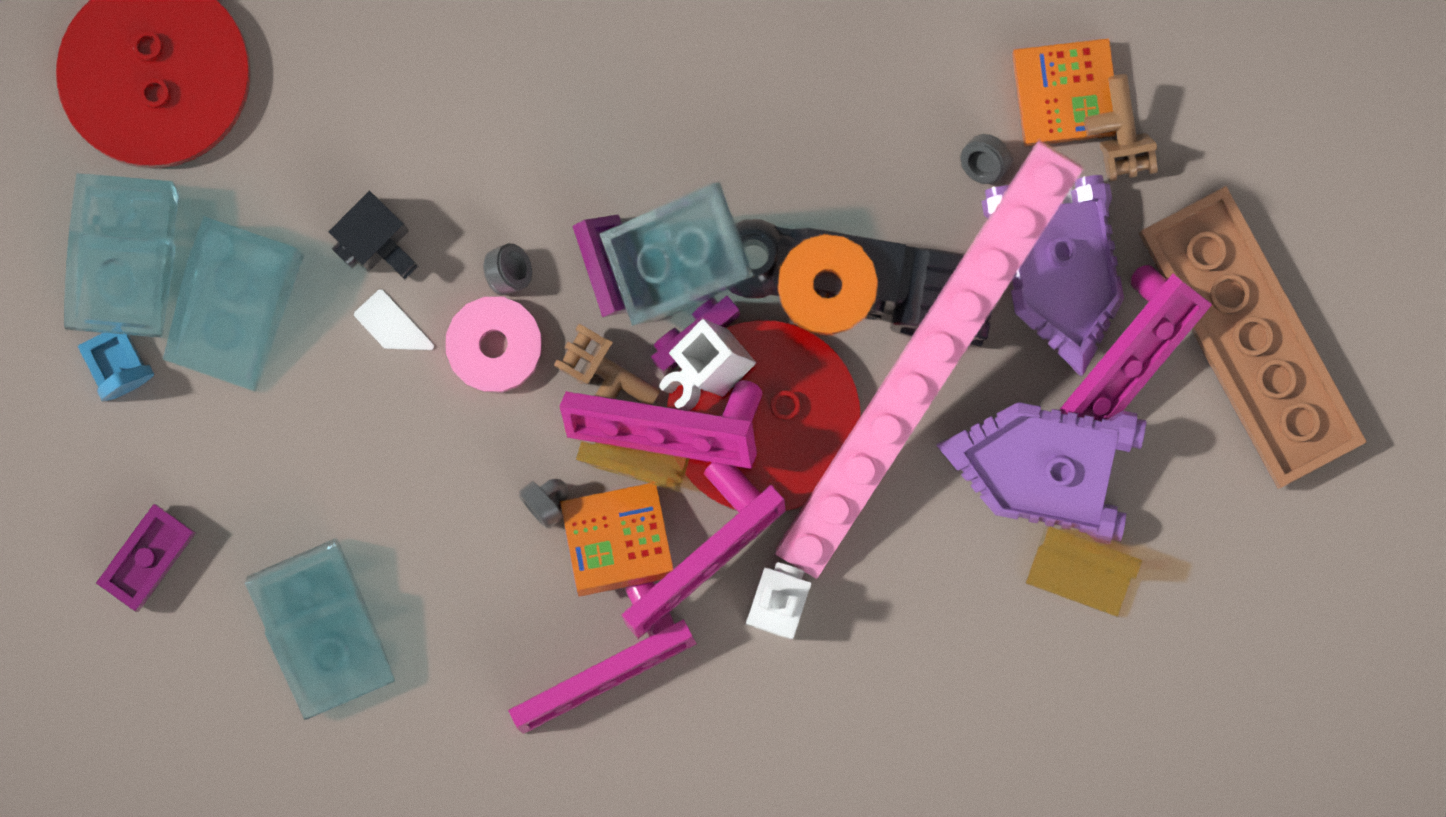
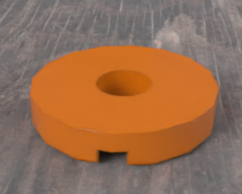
(832, 255)

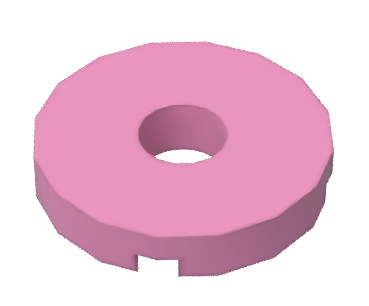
(488, 316)

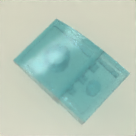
(120, 255)
(320, 628)

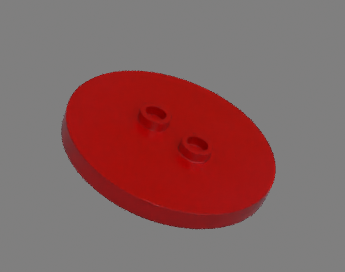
(153, 78)
(801, 417)

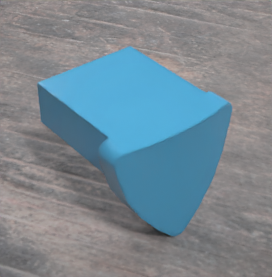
(114, 365)

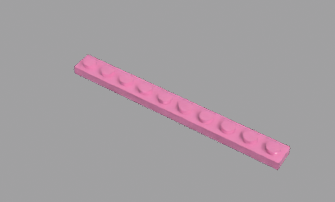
(929, 358)

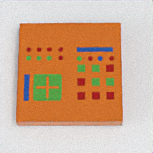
(1060, 88)
(617, 539)

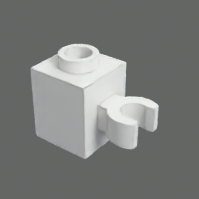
(709, 361)
(779, 600)

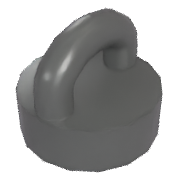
(986, 159)
(507, 269)
(539, 503)

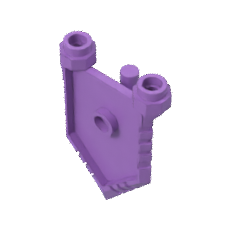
(1070, 275)
(1047, 466)

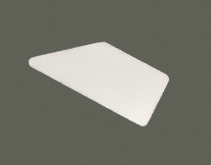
(390, 324)

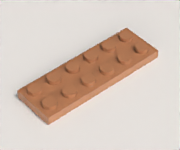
(1255, 339)

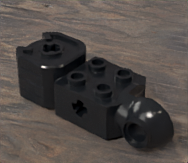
(905, 274)

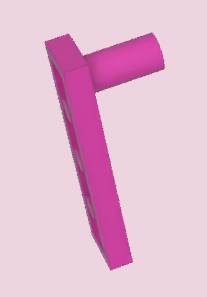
(1142, 347)
(668, 430)
(754, 516)
(664, 642)

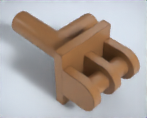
(1127, 141)
(614, 376)

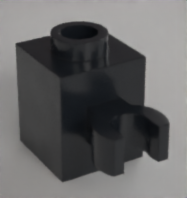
(369, 234)

